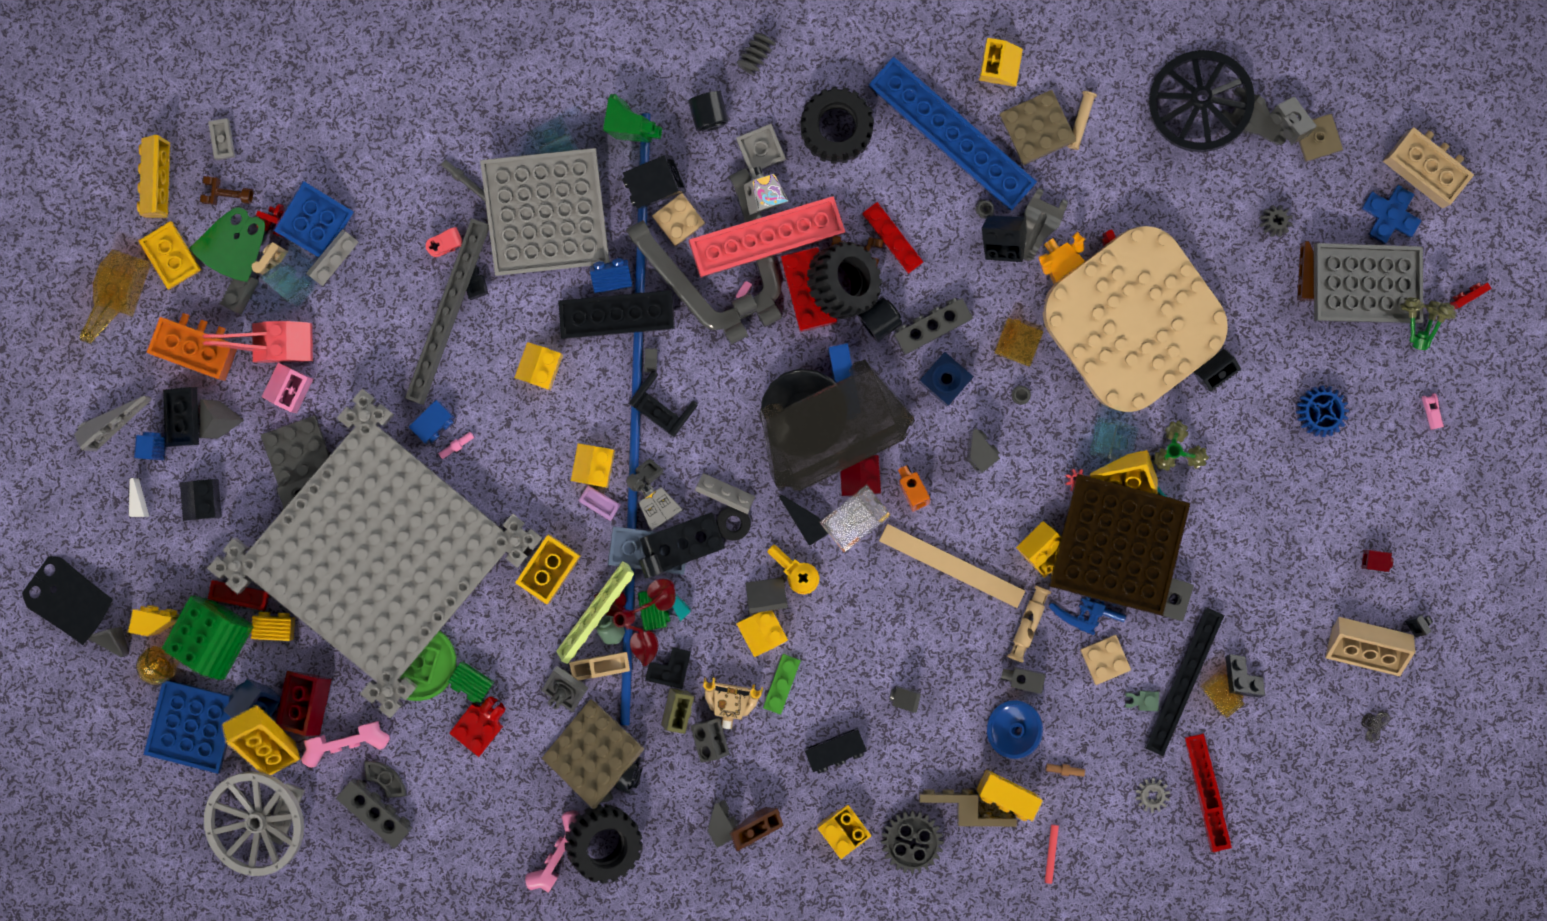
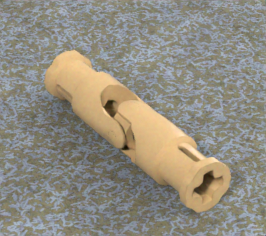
(1027, 628)

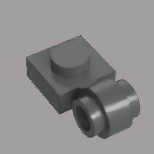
(646, 471)

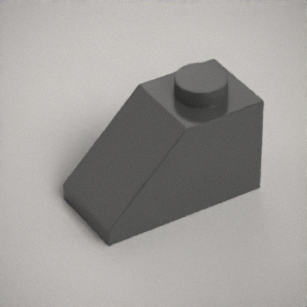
(905, 698)

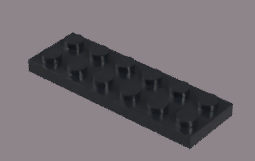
(616, 314)

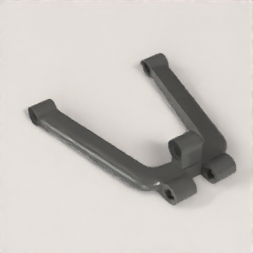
(728, 321)

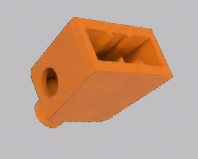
(916, 496)

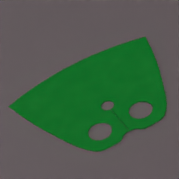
(230, 255)

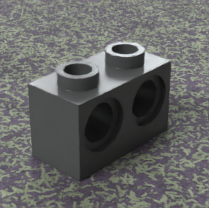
(709, 740)

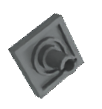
(564, 689)

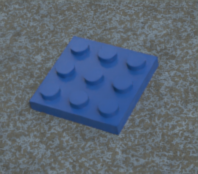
(312, 219)

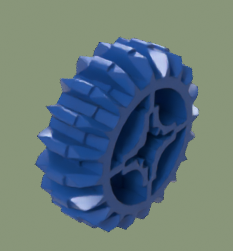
(1315, 407)

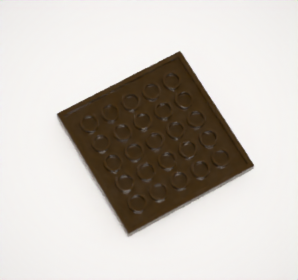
(1119, 544)

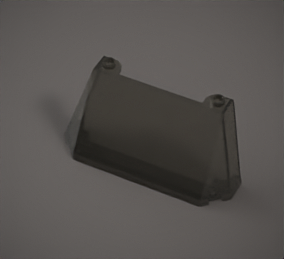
(833, 428)

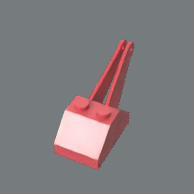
(273, 341)

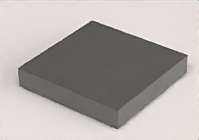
(766, 595)

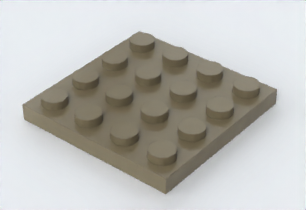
(593, 753)

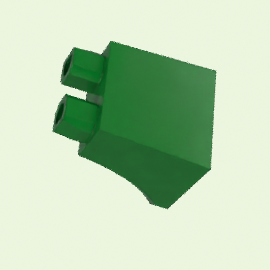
(626, 125)

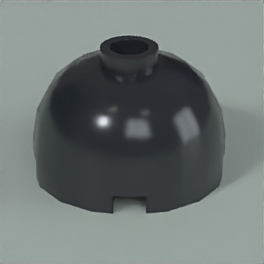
(630, 778)

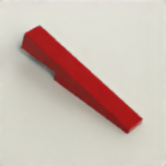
(1208, 793)

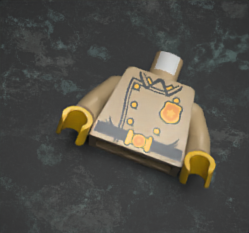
(730, 701)

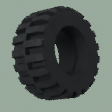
(842, 100)
(862, 275)
(619, 860)

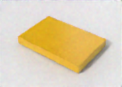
(169, 255)

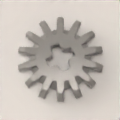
(1160, 796)

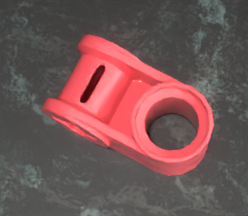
(447, 240)

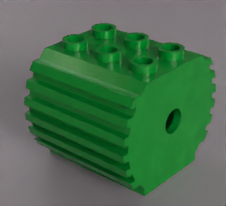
(207, 637)

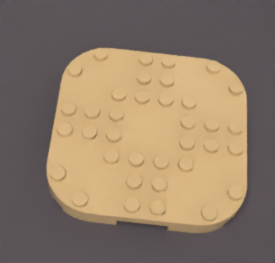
(1135, 319)

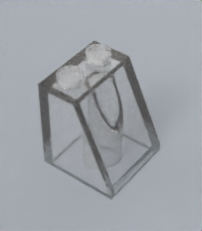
(855, 518)

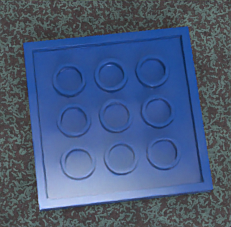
(189, 727)

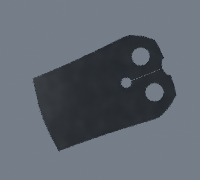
(76, 604)

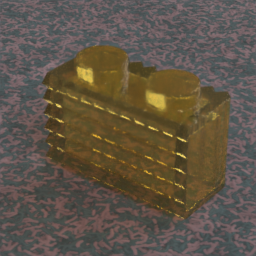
(1218, 692)

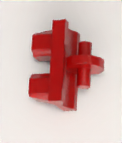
(277, 213)

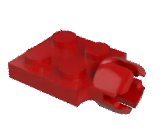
(479, 725)

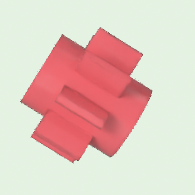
(1070, 481)

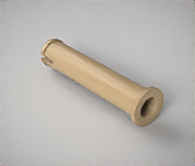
(1082, 117)

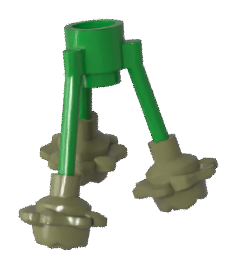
(1445, 311)
(1166, 458)

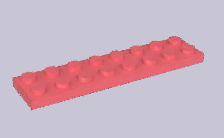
(766, 236)

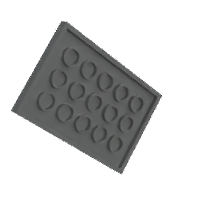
(1366, 282)

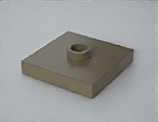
(1323, 139)

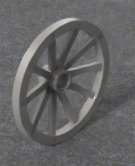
(252, 825)

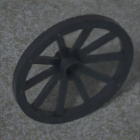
(1194, 56)

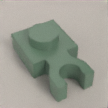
(1146, 700)

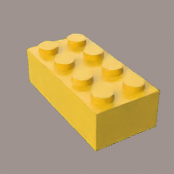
(261, 741)

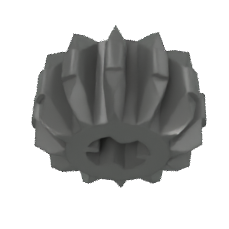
(1274, 228)

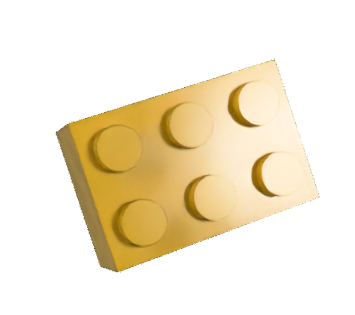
(548, 569)
(1008, 796)

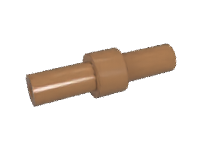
(1065, 770)

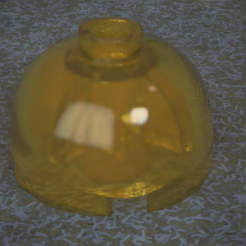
(154, 667)

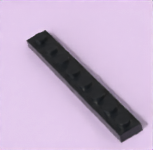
(1184, 681)

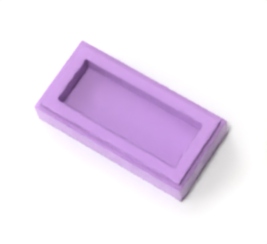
(599, 502)

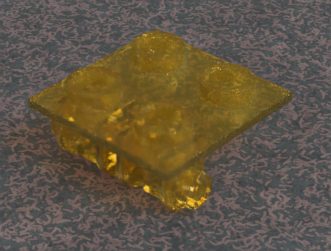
(1018, 342)

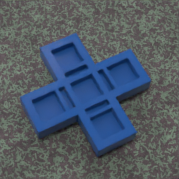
(1391, 214)

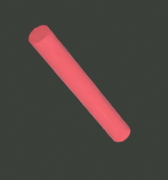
(1051, 854)

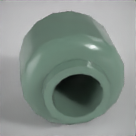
(609, 631)

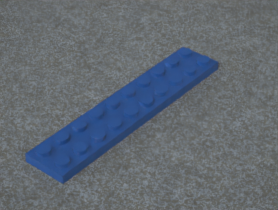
(952, 134)

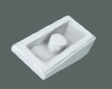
(137, 502)

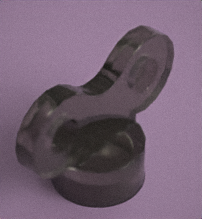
(1374, 725)

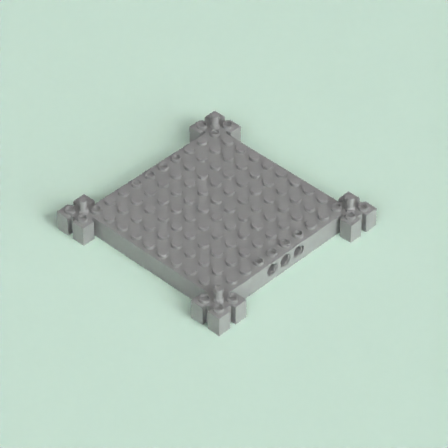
(375, 553)

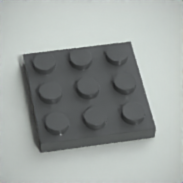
(295, 450)

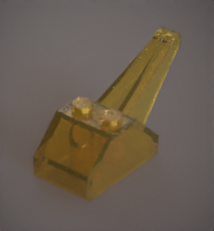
(115, 290)

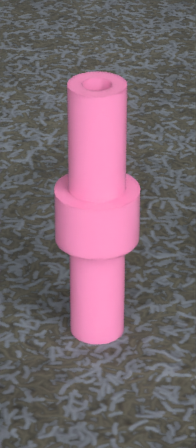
(456, 445)

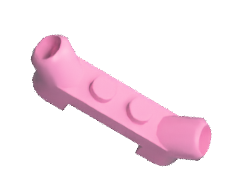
(367, 732)
(546, 878)

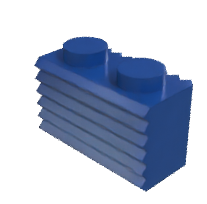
(610, 275)
(150, 446)

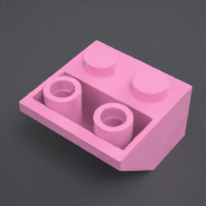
(287, 388)

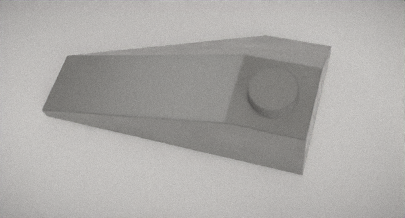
(99, 430)

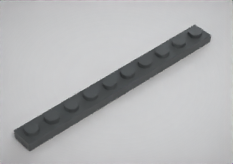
(447, 311)

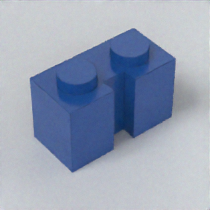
(432, 422)

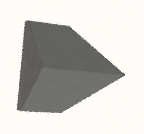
(216, 419)
(112, 640)

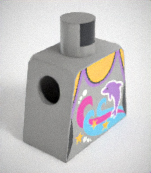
(763, 192)

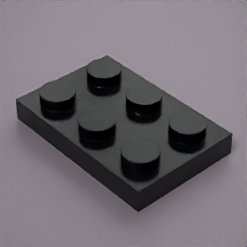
(181, 417)

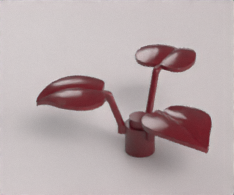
(643, 644)

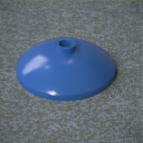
(1003, 729)

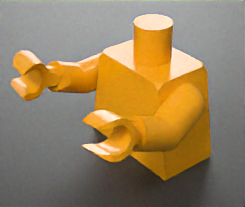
(1062, 258)

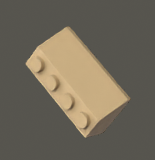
(1370, 646)

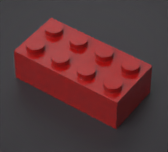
(806, 311)

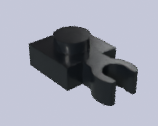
(477, 285)

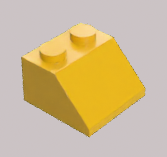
(538, 366)
(593, 465)
(762, 632)

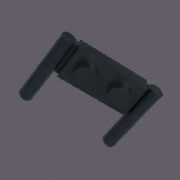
(658, 412)

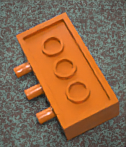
(185, 347)

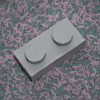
(221, 139)

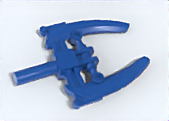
(1096, 609)

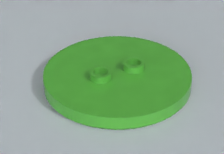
(432, 668)

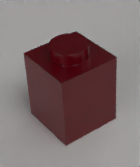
(1377, 560)

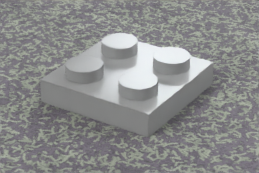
(761, 148)

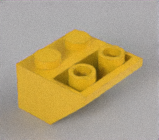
(1000, 62)
(1041, 548)
(151, 621)
(843, 831)

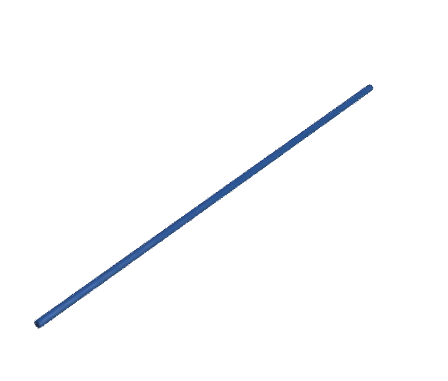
(634, 452)

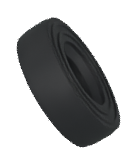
(733, 535)

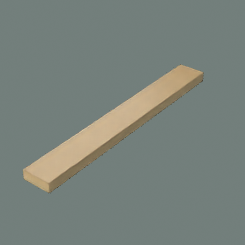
(952, 565)

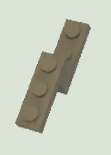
(967, 808)

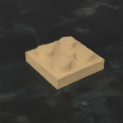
(678, 219)
(1105, 659)

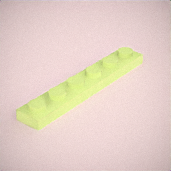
(595, 612)

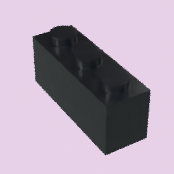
(835, 750)

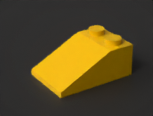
(1131, 470)

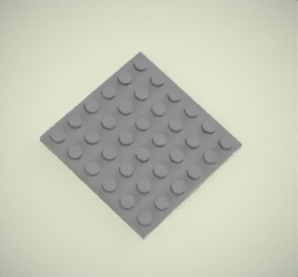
(545, 211)

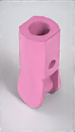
(1434, 415)

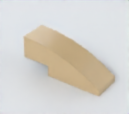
(599, 666)

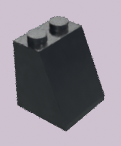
(653, 181)

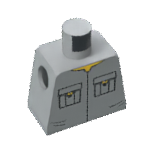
(658, 506)

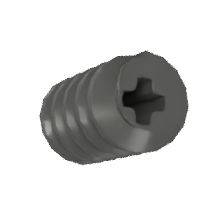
(755, 53)

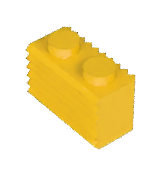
(273, 627)

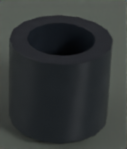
(708, 111)
(881, 319)

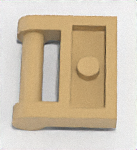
(272, 254)

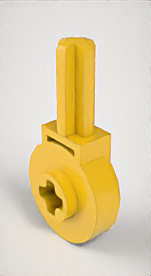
(794, 570)

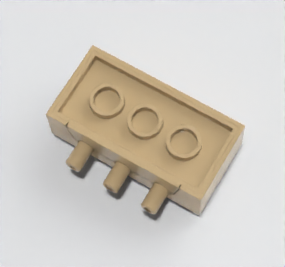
(1429, 167)

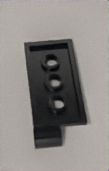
(655, 563)

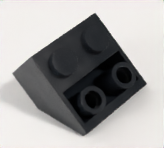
(1004, 238)

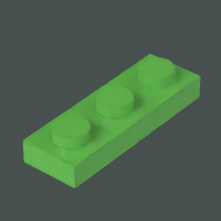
(781, 684)

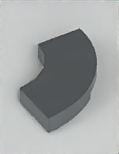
(386, 778)

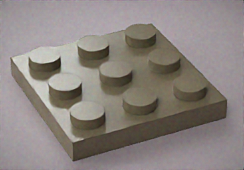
(1037, 127)

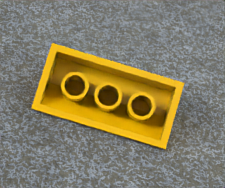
(154, 177)

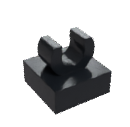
(1419, 625)

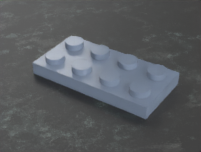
(627, 547)

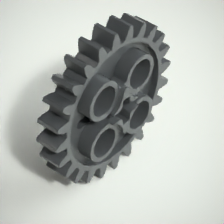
(907, 858)

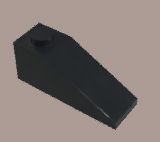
(806, 521)

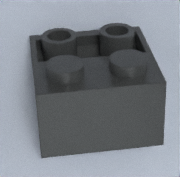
(979, 452)
(721, 823)

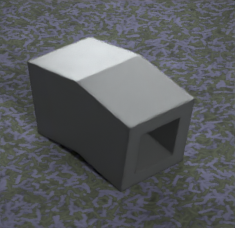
(651, 360)

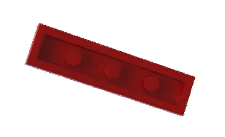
(892, 238)

